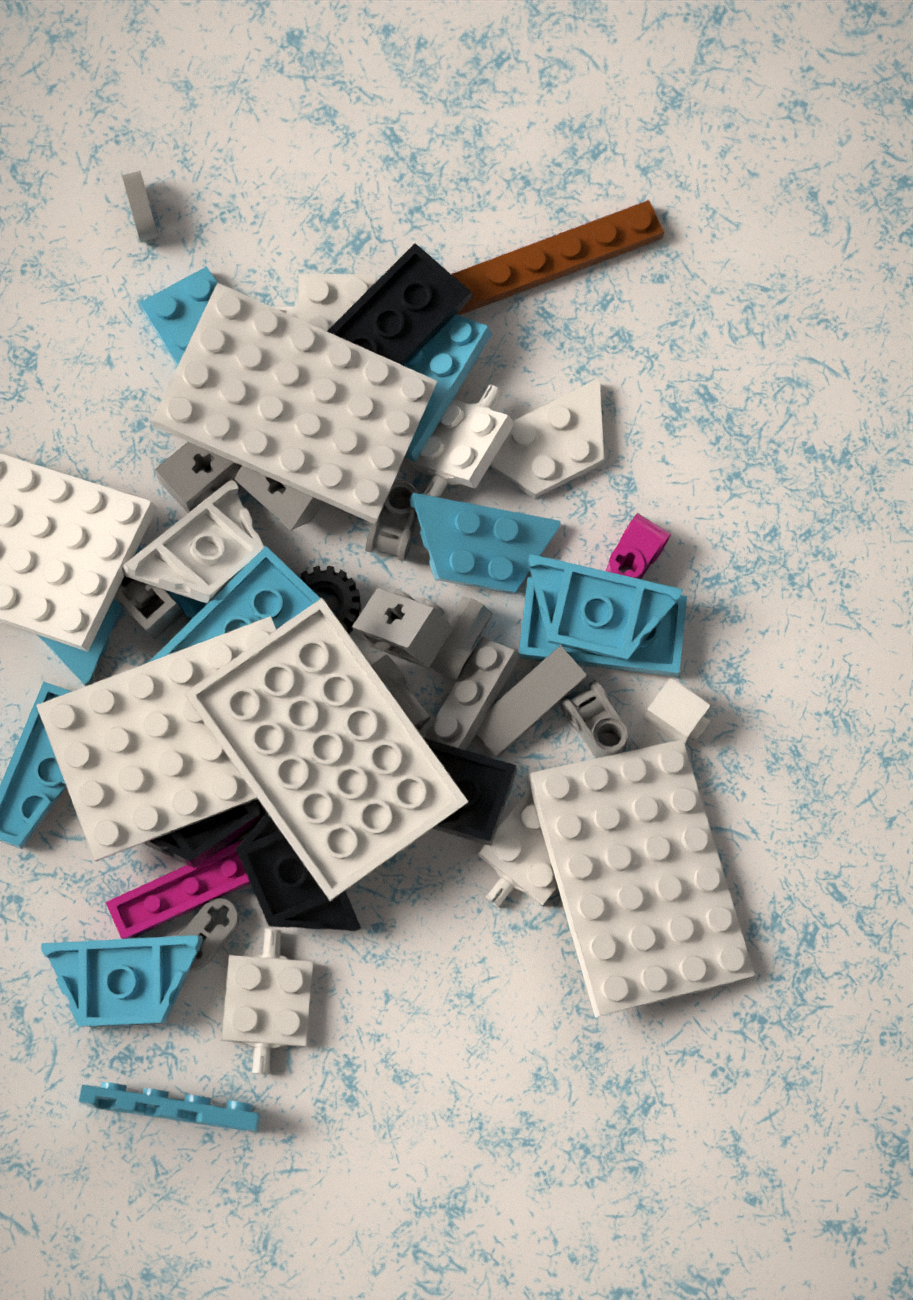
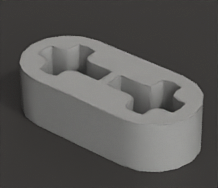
(140, 206)
(218, 937)

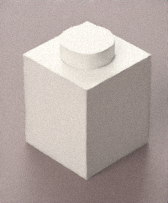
(678, 712)

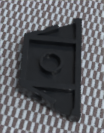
(207, 837)
(285, 885)

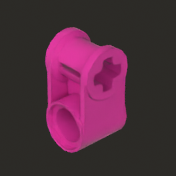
(638, 547)

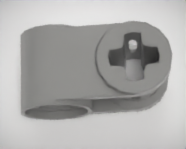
(394, 526)
(592, 715)

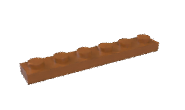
(560, 255)

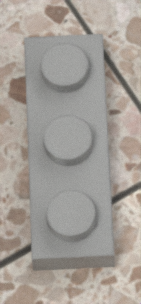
(473, 694)

